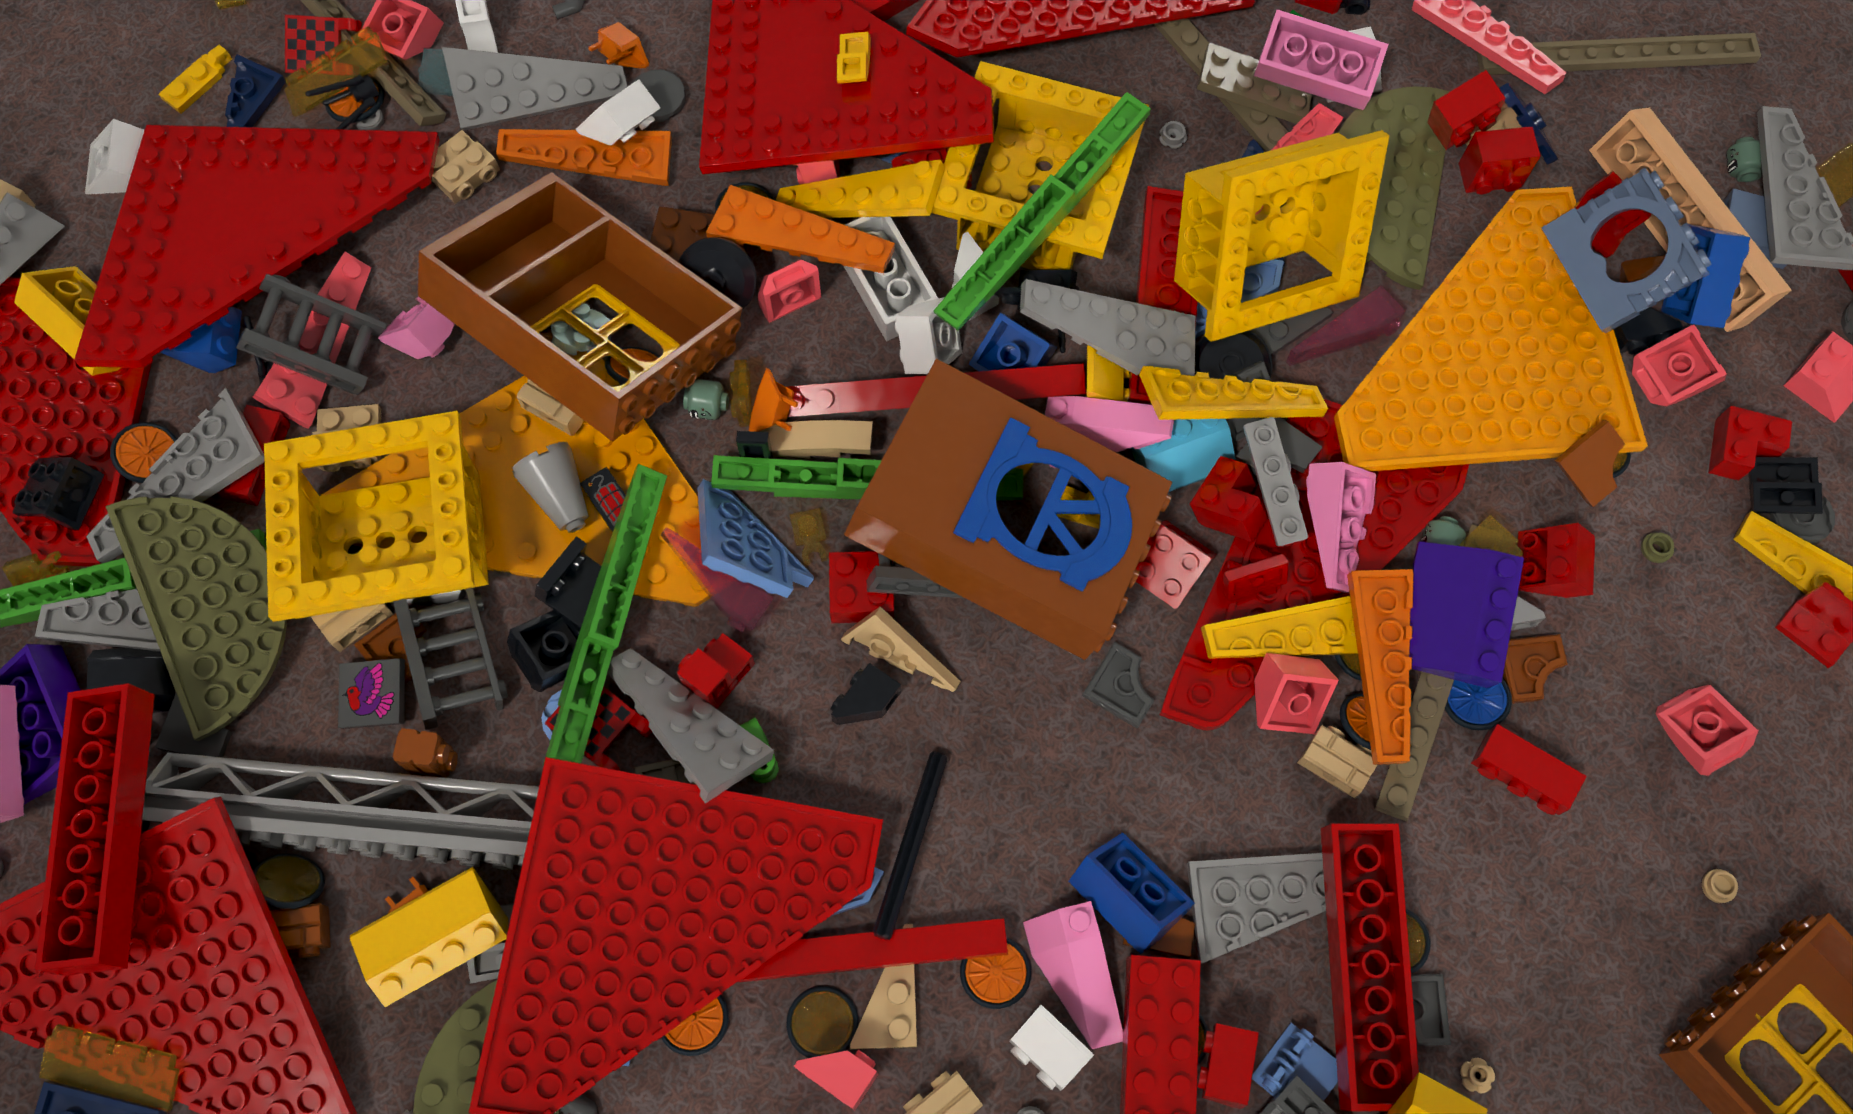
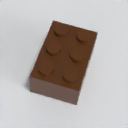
(678, 229)

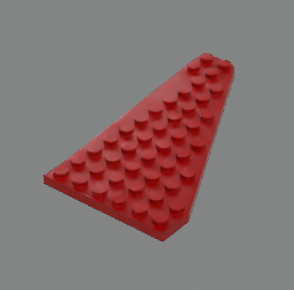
(1213, 690)

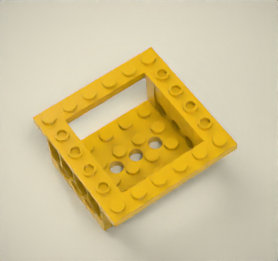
(1035, 124)
(1328, 214)
(312, 533)

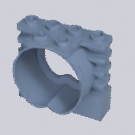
(1613, 301)

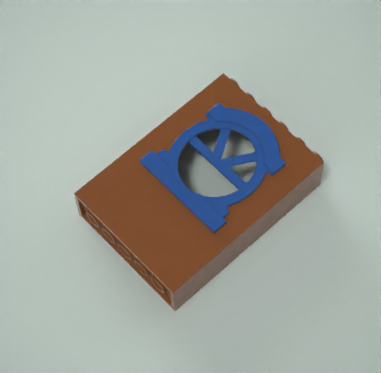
(940, 516)

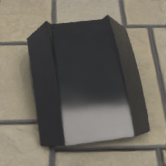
(543, 649)
(132, 666)

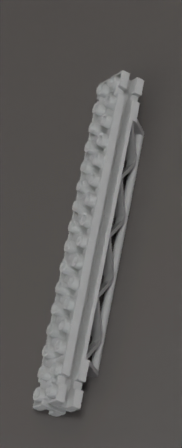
(353, 824)

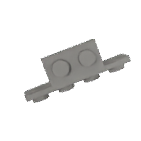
(1275, 481)

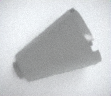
(554, 485)

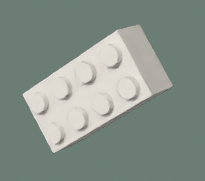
(900, 284)

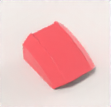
(789, 289)
(1677, 368)
(1706, 728)

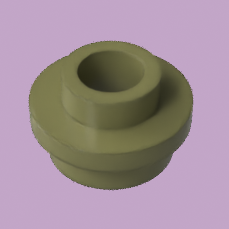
(1662, 540)

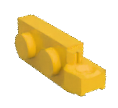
(196, 79)

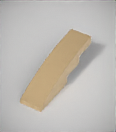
(821, 438)

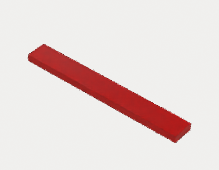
(867, 951)

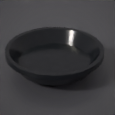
(723, 267)
(1231, 354)

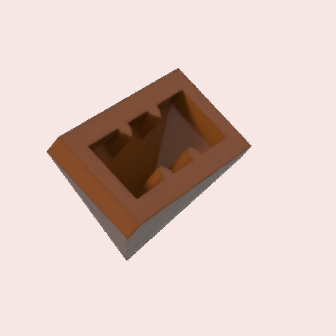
(1639, 269)

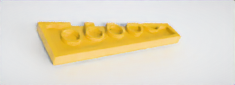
(879, 193)
(1204, 397)
(1792, 556)
(1293, 631)

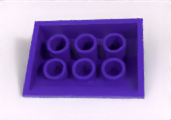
(1463, 611)
(41, 688)

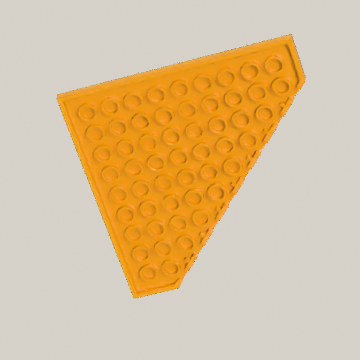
(1494, 360)
(517, 530)

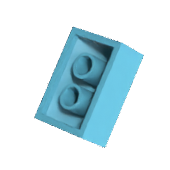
(1189, 452)

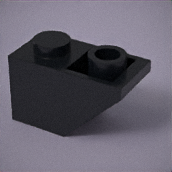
(1645, 330)
(868, 697)

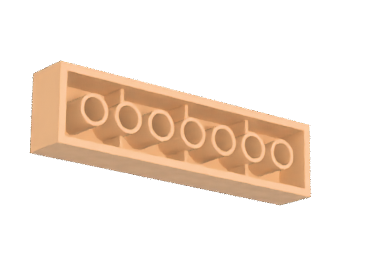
(1643, 142)

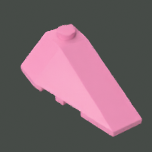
(418, 331)
(1110, 422)
(1338, 504)
(1074, 962)

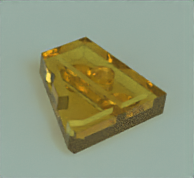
(741, 392)

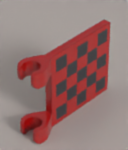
(312, 36)
(609, 722)

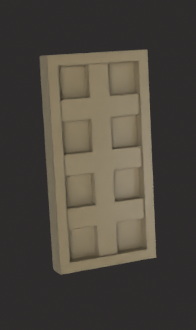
(1232, 78)

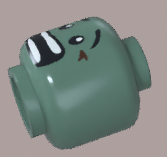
(1744, 160)
(705, 399)
(1444, 532)

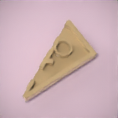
(896, 646)
(890, 1012)

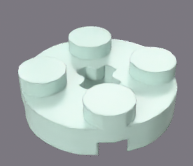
(571, 341)

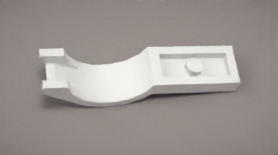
(476, 25)

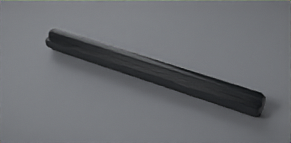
(910, 846)

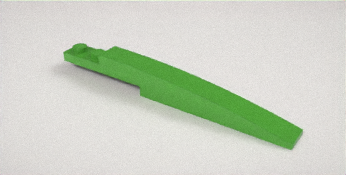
(1043, 212)
(818, 479)
(23, 602)
(605, 616)

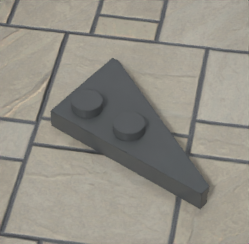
(1284, 332)

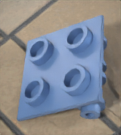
(1297, 1055)

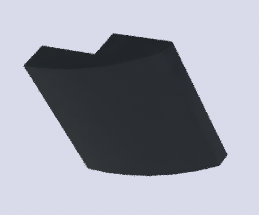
(1785, 485)

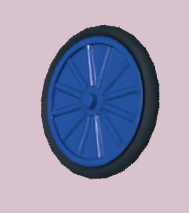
(1478, 706)

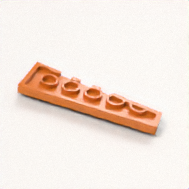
(640, 159)
(774, 225)
(1383, 635)

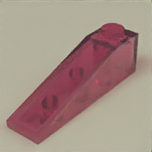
(1359, 324)
(736, 600)

